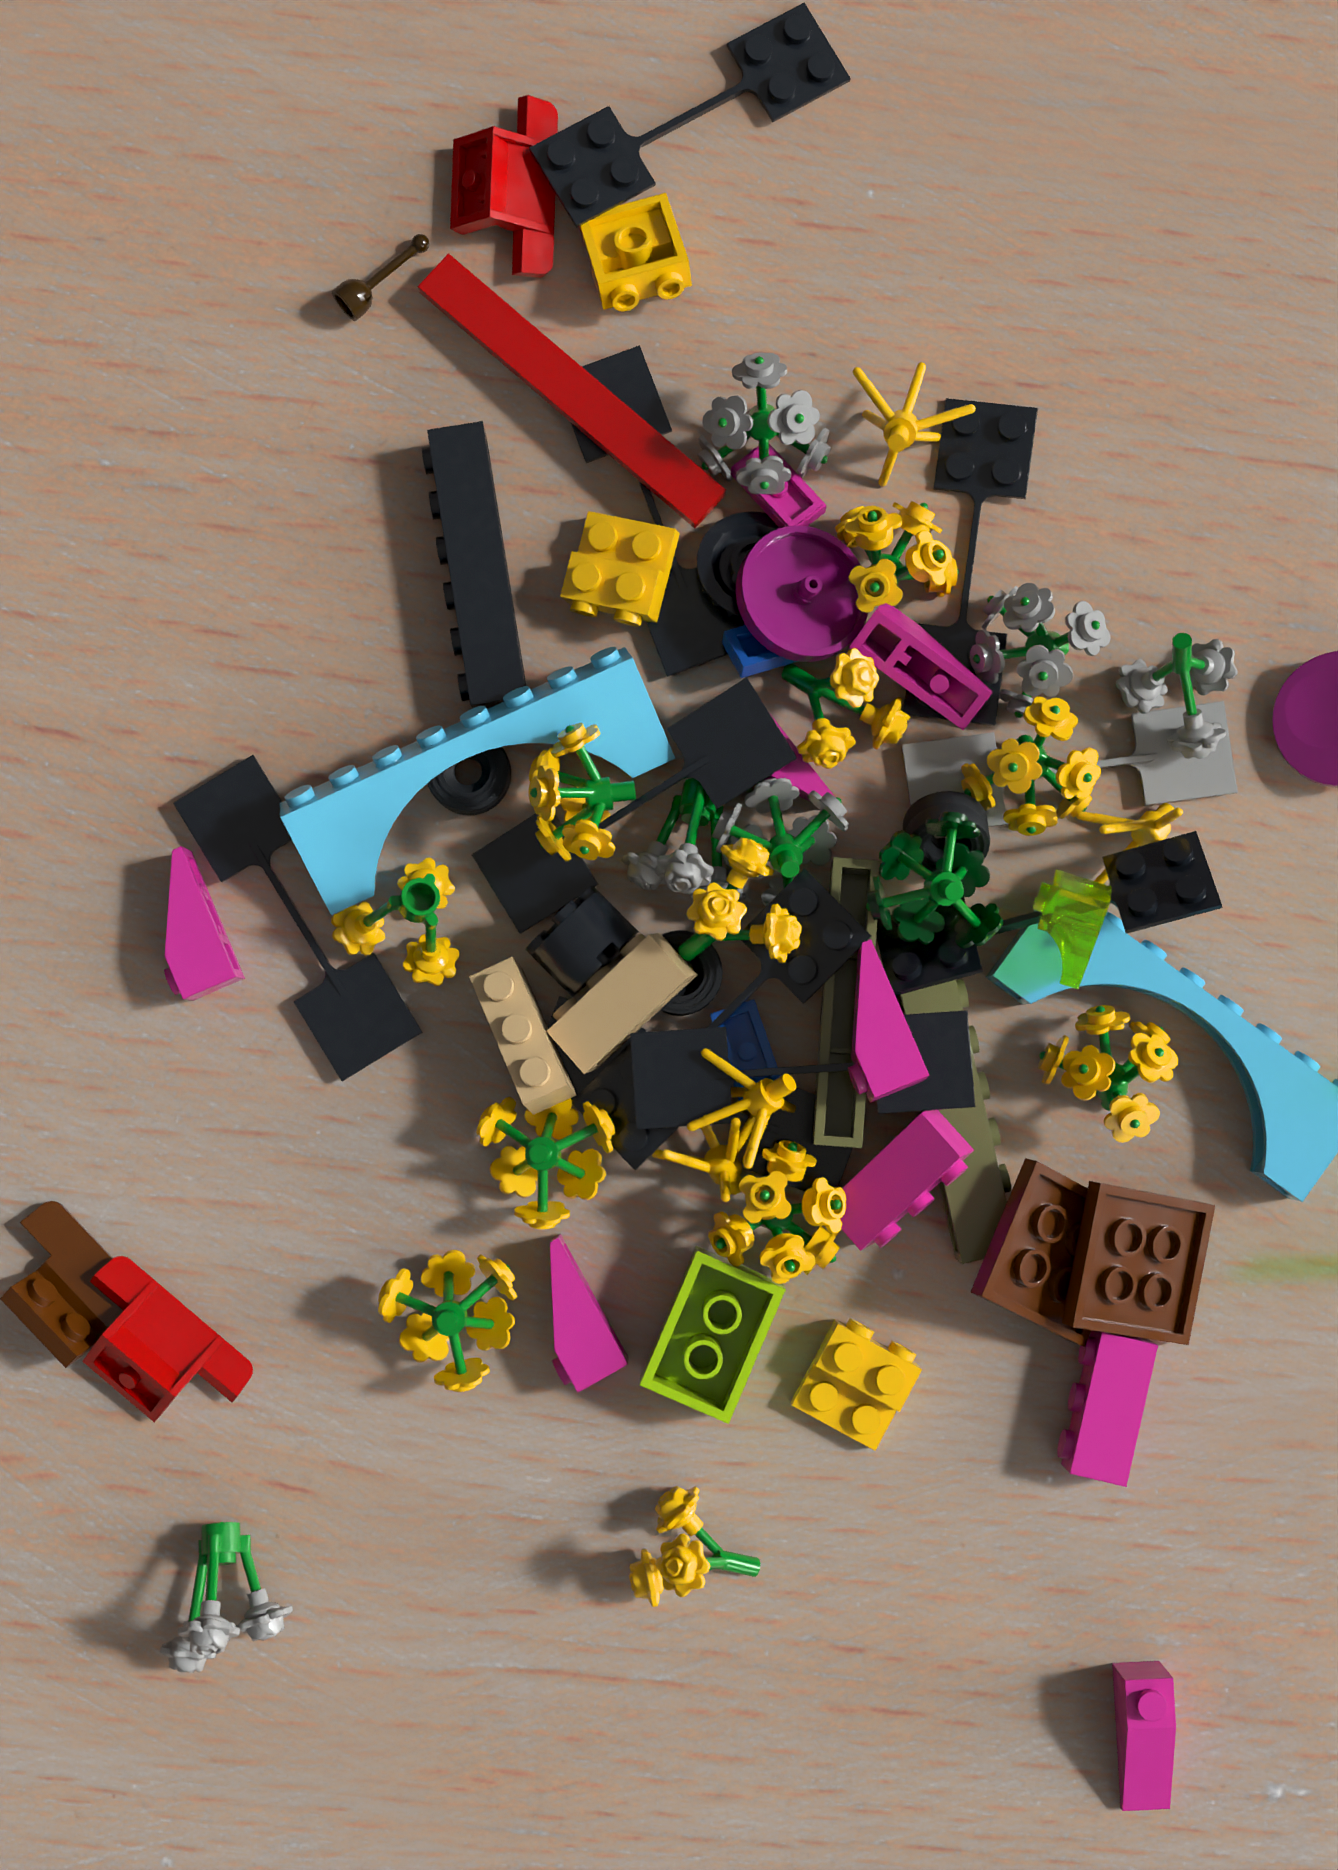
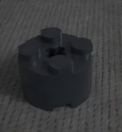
(581, 940)

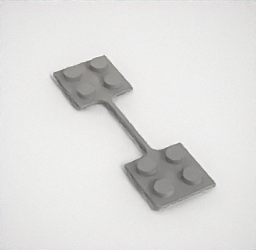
(1163, 772)

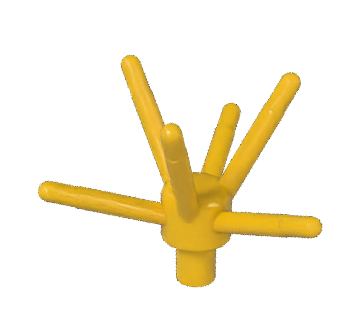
(902, 426)
(1149, 828)
(758, 1098)
(720, 1160)

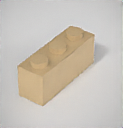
(620, 1001)
(522, 1036)

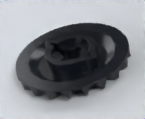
(724, 551)

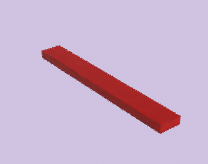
(572, 390)

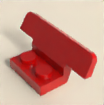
(503, 186)
(158, 1343)

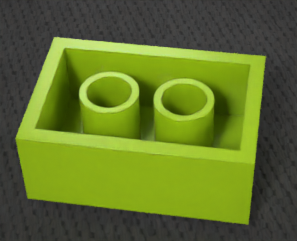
(712, 1335)

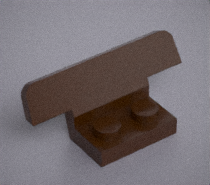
(58, 1297)

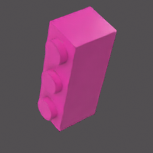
(902, 1178)
(1107, 1407)

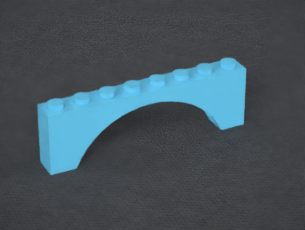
(347, 819)
(1286, 1096)

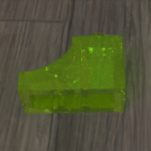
(1073, 916)

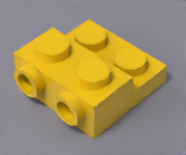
(636, 253)
(620, 569)
(857, 1382)

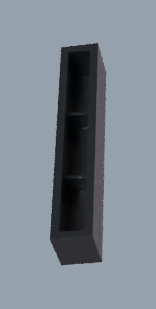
(476, 563)

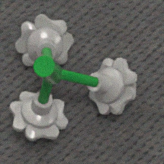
(1205, 670)

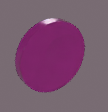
(800, 594)
(1308, 720)

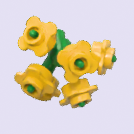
(926, 561)
(768, 1208)

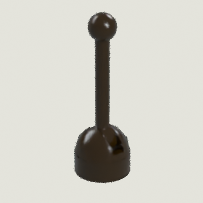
(356, 295)

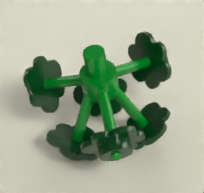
(956, 876)

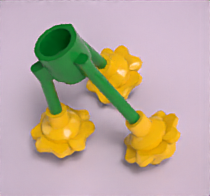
(420, 896)

